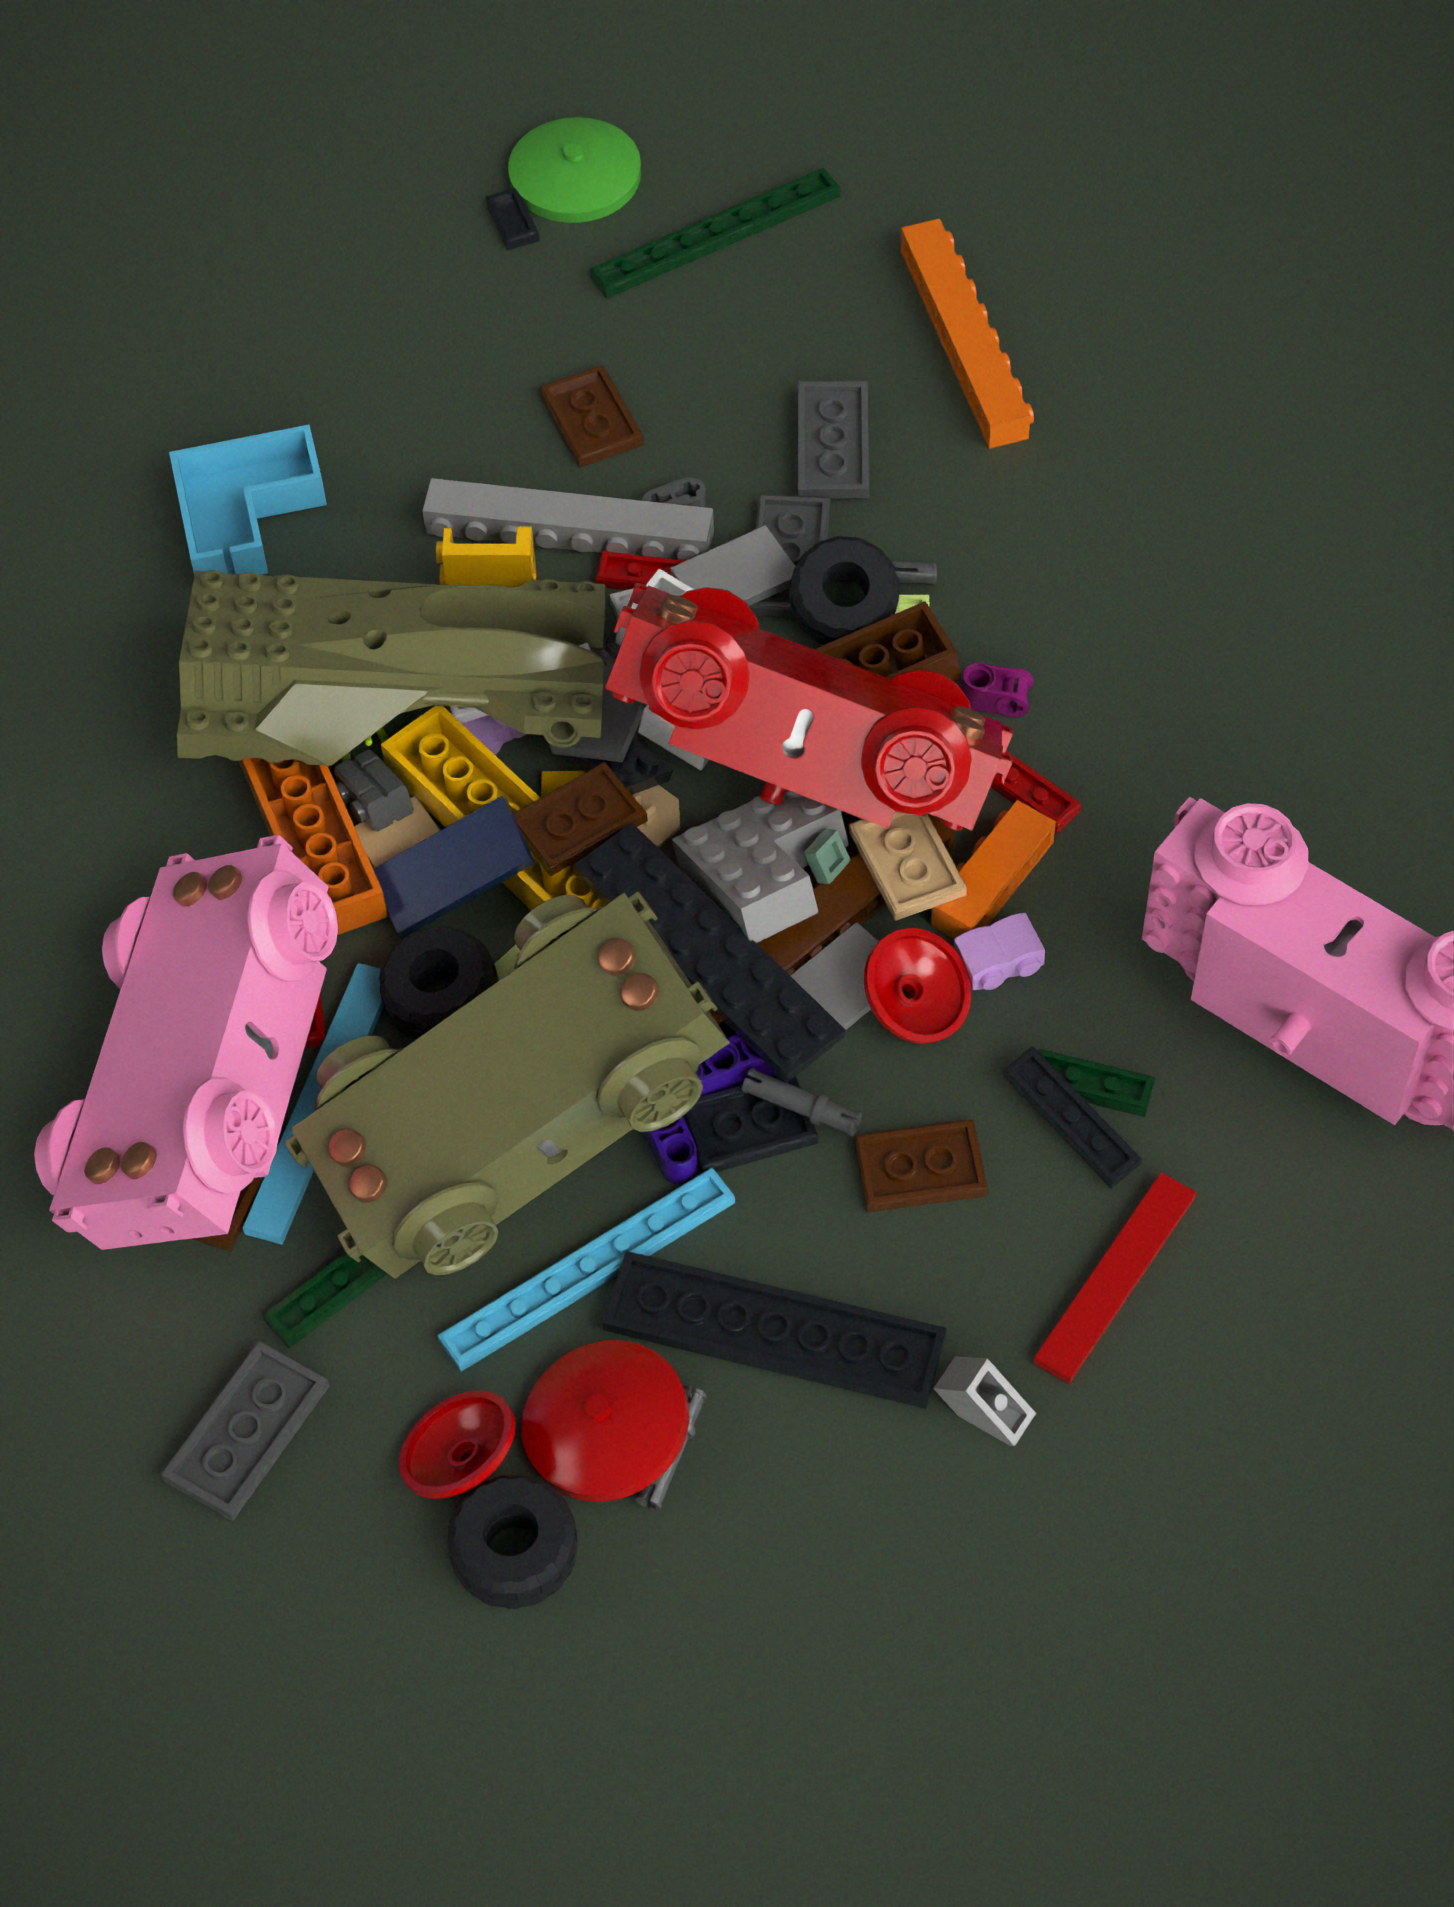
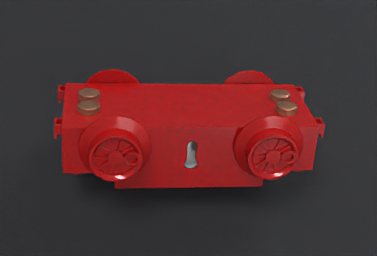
(804, 714)

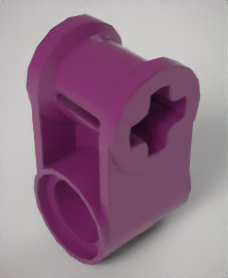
(993, 689)

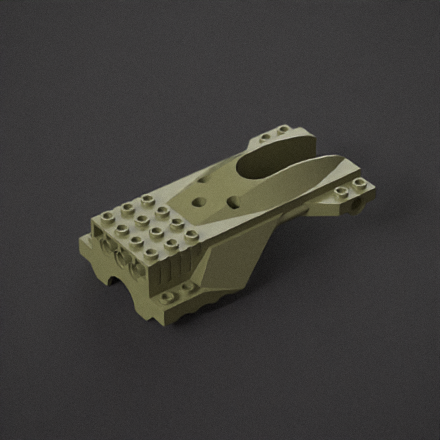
(328, 662)

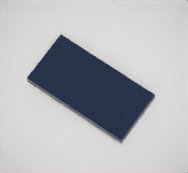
(453, 866)

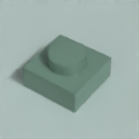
(827, 856)

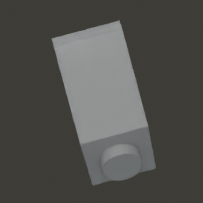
(985, 1398)

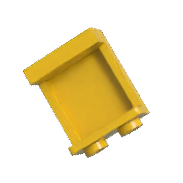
(487, 563)

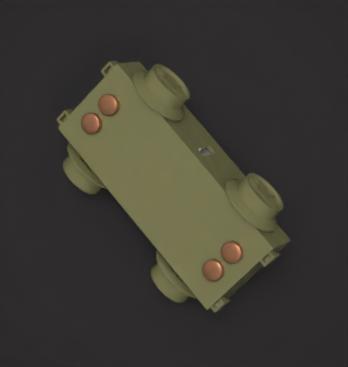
(509, 1089)

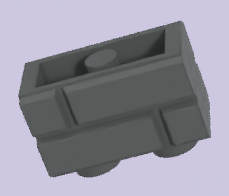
(372, 791)

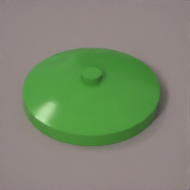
(575, 169)

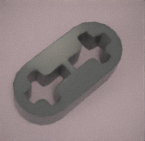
(676, 493)

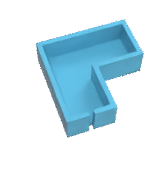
(234, 484)

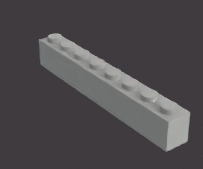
(567, 520)

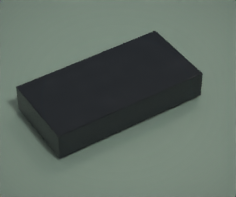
(512, 219)

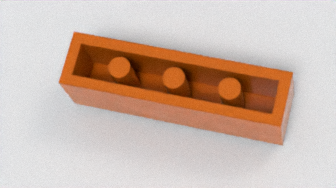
(996, 869)

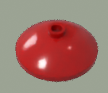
(932, 977)
(457, 1444)

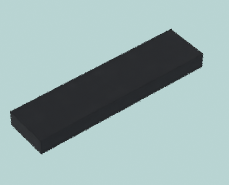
(1072, 1117)

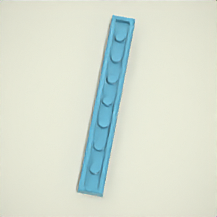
(287, 1180)
(584, 1269)

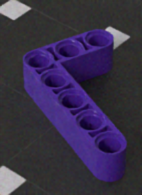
(677, 1139)

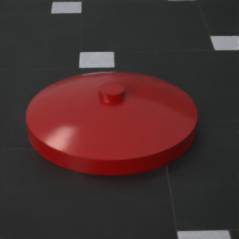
(605, 1421)

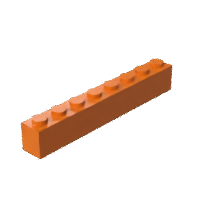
(966, 334)

